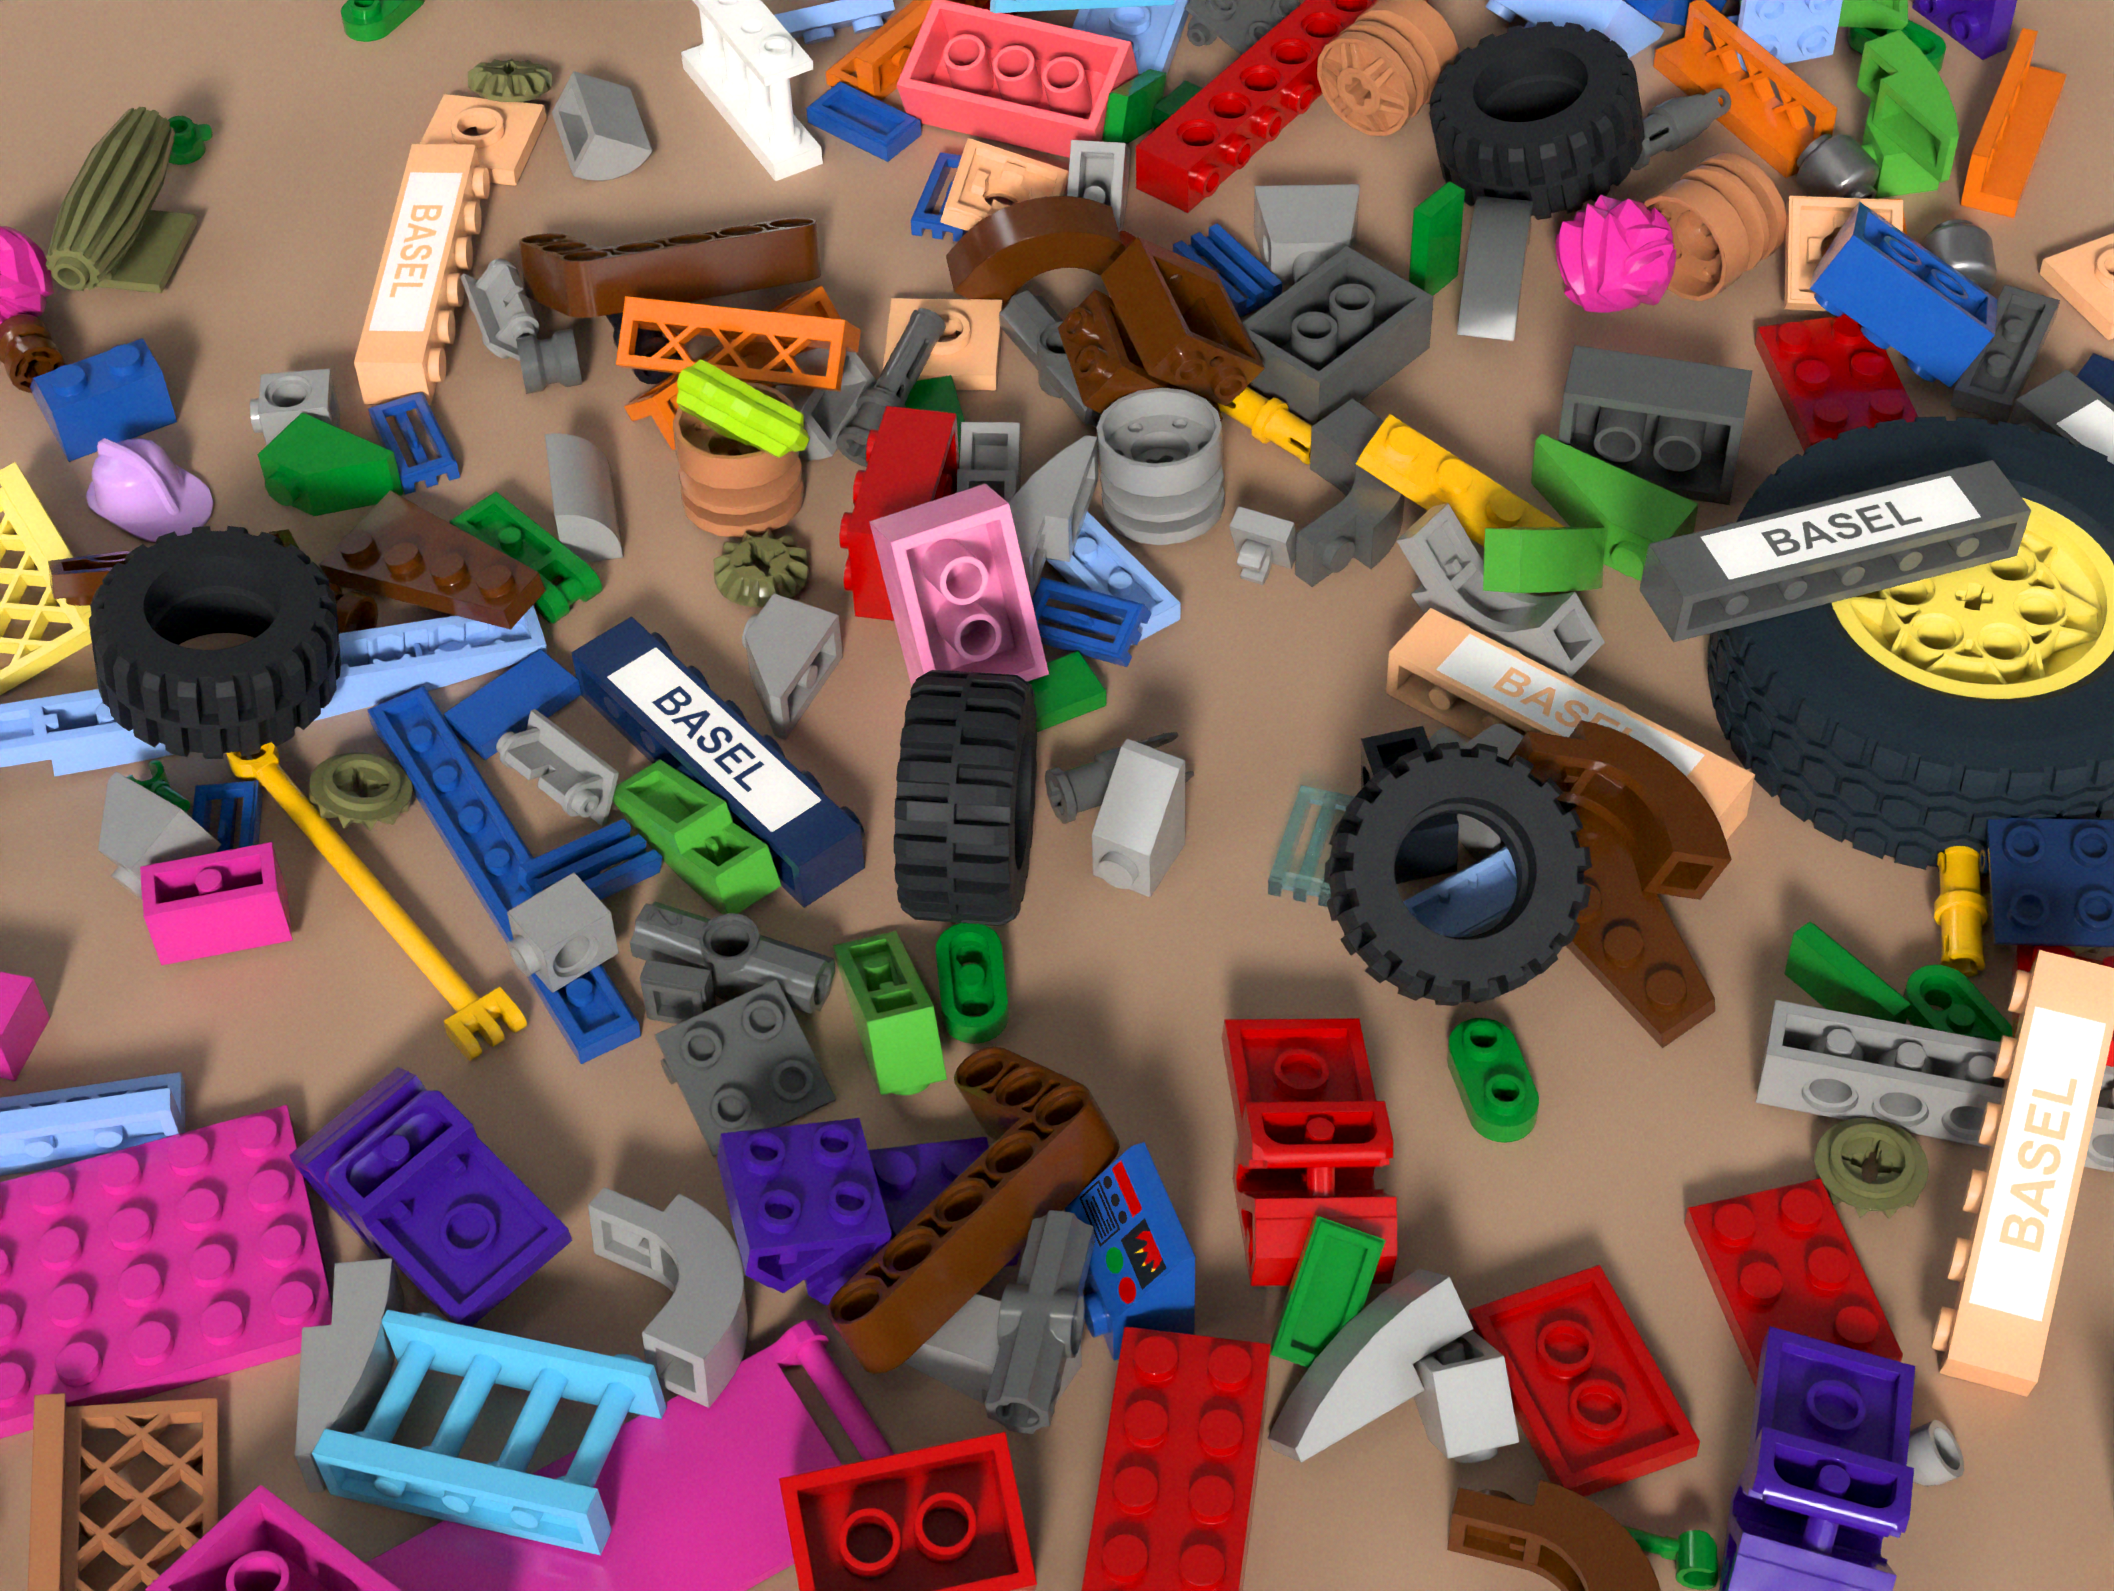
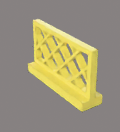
(41, 544)

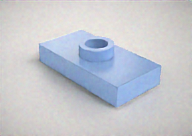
(1470, 899)

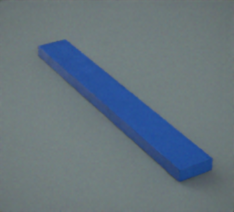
(489, 855)

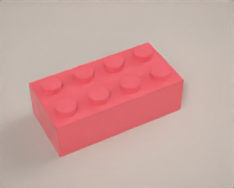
(1012, 77)

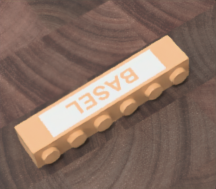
(421, 273)
(1479, 683)
(2030, 1176)

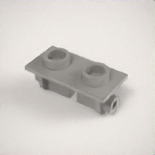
(500, 308)
(564, 767)

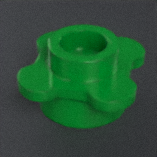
(188, 140)

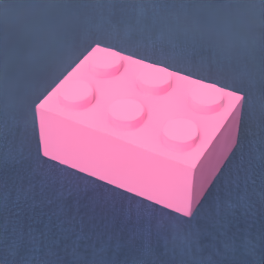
(960, 587)

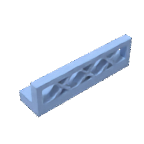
(88, 1121)

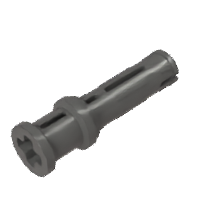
(894, 382)

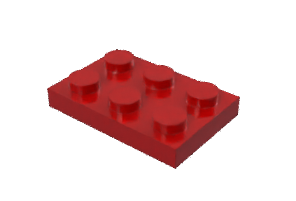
(1831, 377)
(1790, 1267)
(1585, 1383)

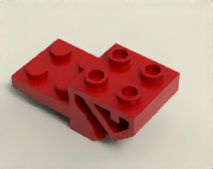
(1306, 1140)

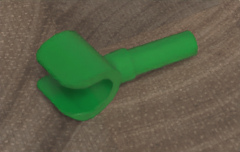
(160, 785)
(1693, 1551)

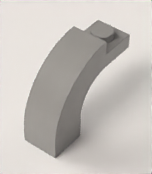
(1545, 629)
(704, 1325)

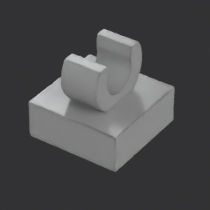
(1262, 542)

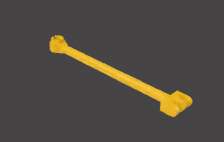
(472, 1011)

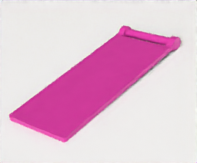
(684, 1494)

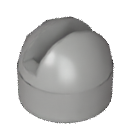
(1934, 1454)

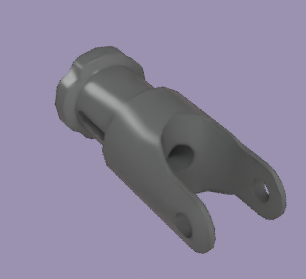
(1680, 122)
(1086, 785)

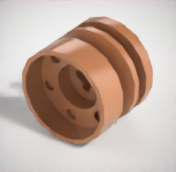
(1386, 65)
(1721, 223)
(735, 485)

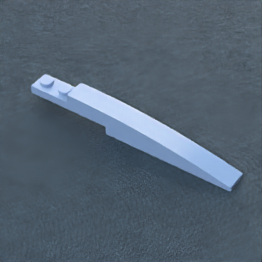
(375, 667)

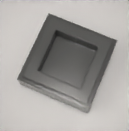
(676, 991)

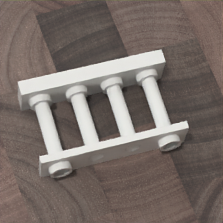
(747, 76)

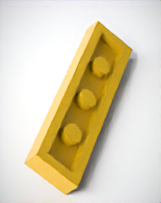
(1437, 477)

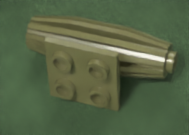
(106, 221)

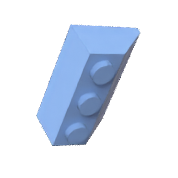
(1610, 17)

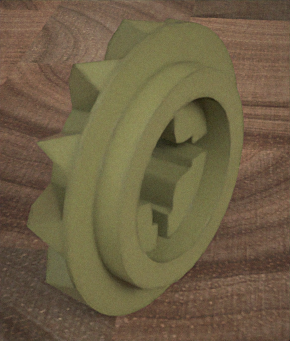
(510, 80)
(749, 586)
(380, 780)
(1900, 1166)

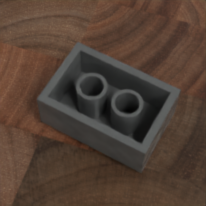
(1338, 335)
(1658, 418)

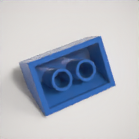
(1904, 297)

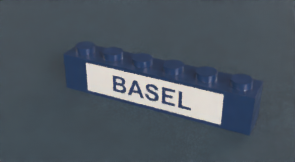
(680, 720)

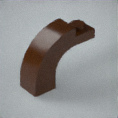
(1033, 239)
(1643, 797)
(1557, 1538)

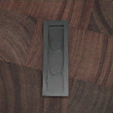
(2005, 363)

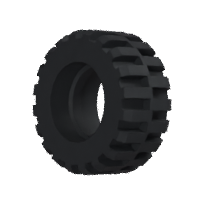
(1538, 117)
(220, 696)
(965, 797)
(1530, 825)

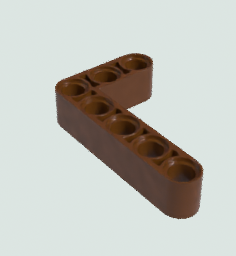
(681, 268)
(1044, 1156)

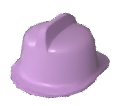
(145, 491)

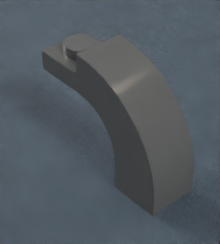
(1495, 268)
(1368, 516)

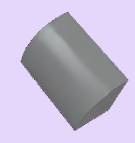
(600, 128)
(827, 410)
(583, 498)

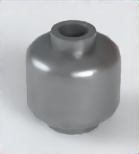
(1837, 169)
(1965, 249)

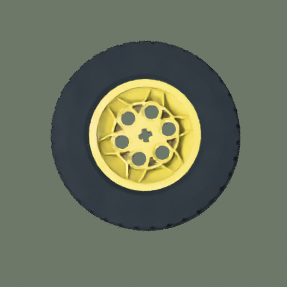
(1946, 694)

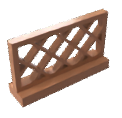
(59, 1488)

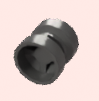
(549, 361)

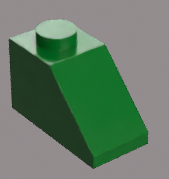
(326, 468)

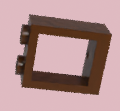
(1182, 324)
(1104, 355)

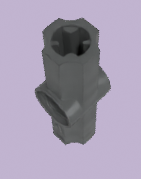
(1034, 330)
(734, 953)
(1040, 1322)

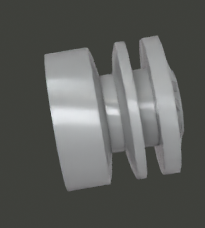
(1161, 466)

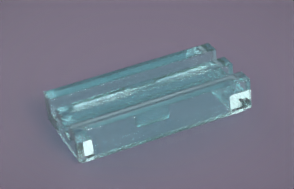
(1304, 882)

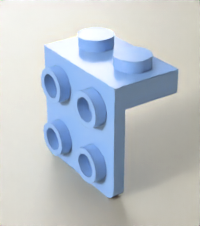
(1790, 27)

